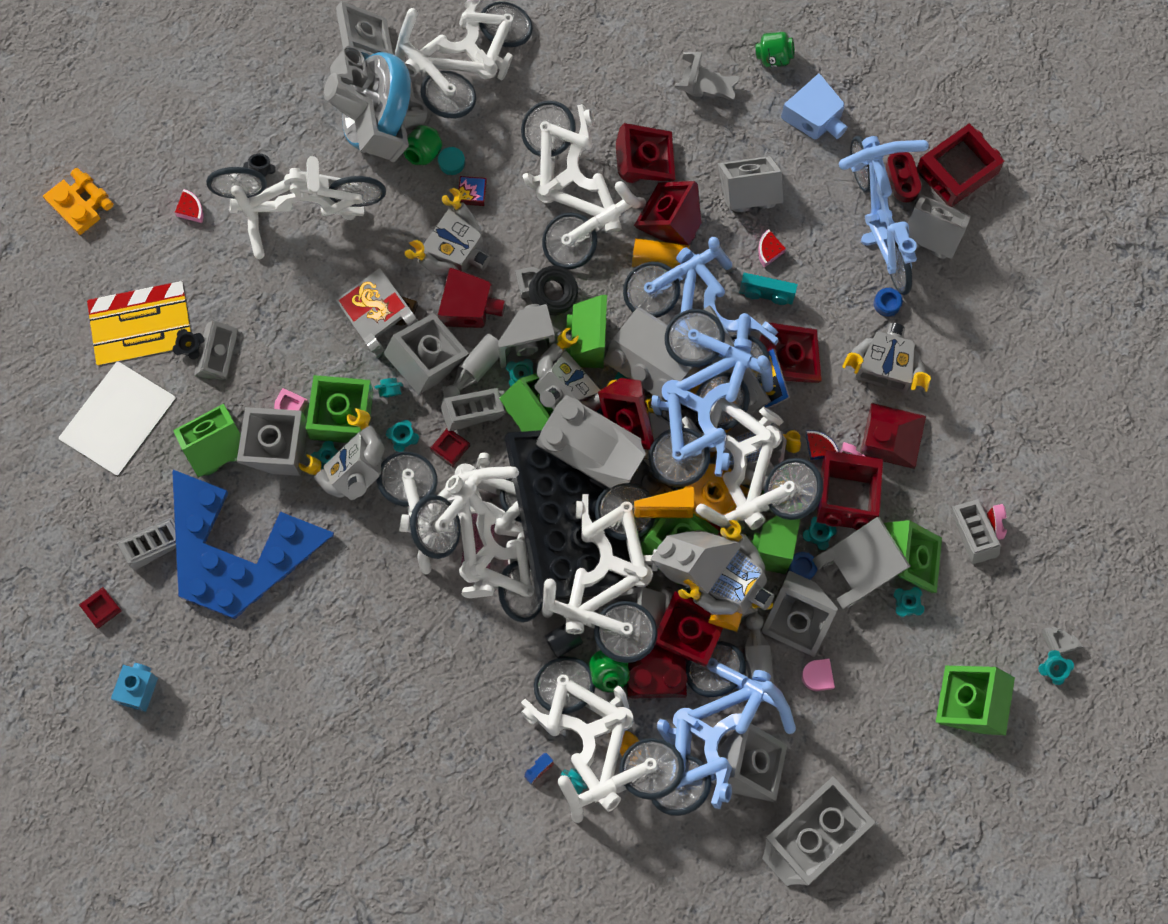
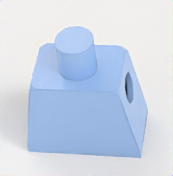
(815, 110)

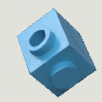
(134, 687)

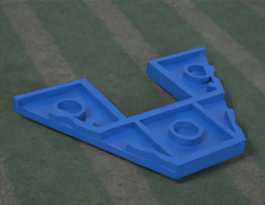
(222, 579)

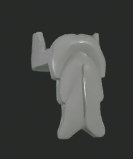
(699, 81)

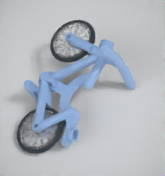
(871, 175)
(657, 290)
(694, 340)
(720, 677)

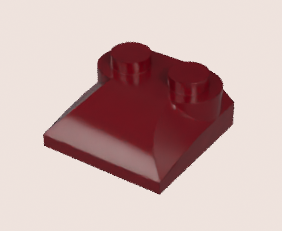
(644, 154)
(796, 352)
(687, 630)
(658, 676)

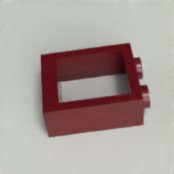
(943, 182)
(864, 470)

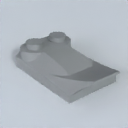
(591, 443)
(815, 834)

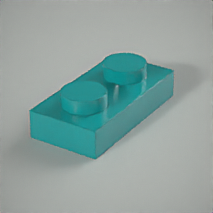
(762, 287)

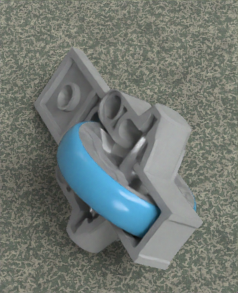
(372, 86)

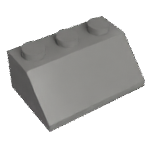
(641, 353)

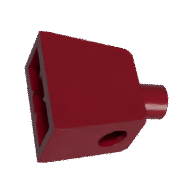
(468, 301)

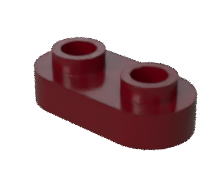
(903, 178)

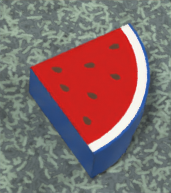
(818, 444)
(541, 765)

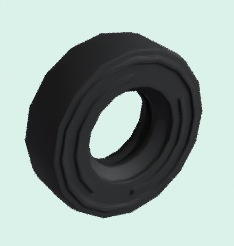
(561, 276)

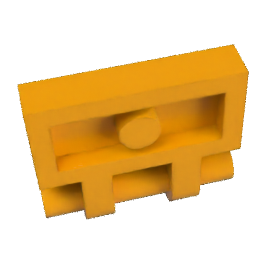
(72, 207)

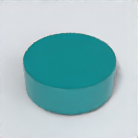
(451, 161)

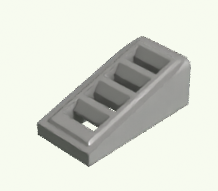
(475, 417)
(137, 538)
(981, 548)

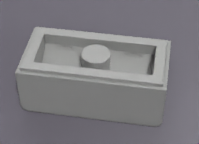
(216, 351)

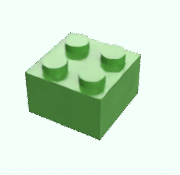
(331, 403)

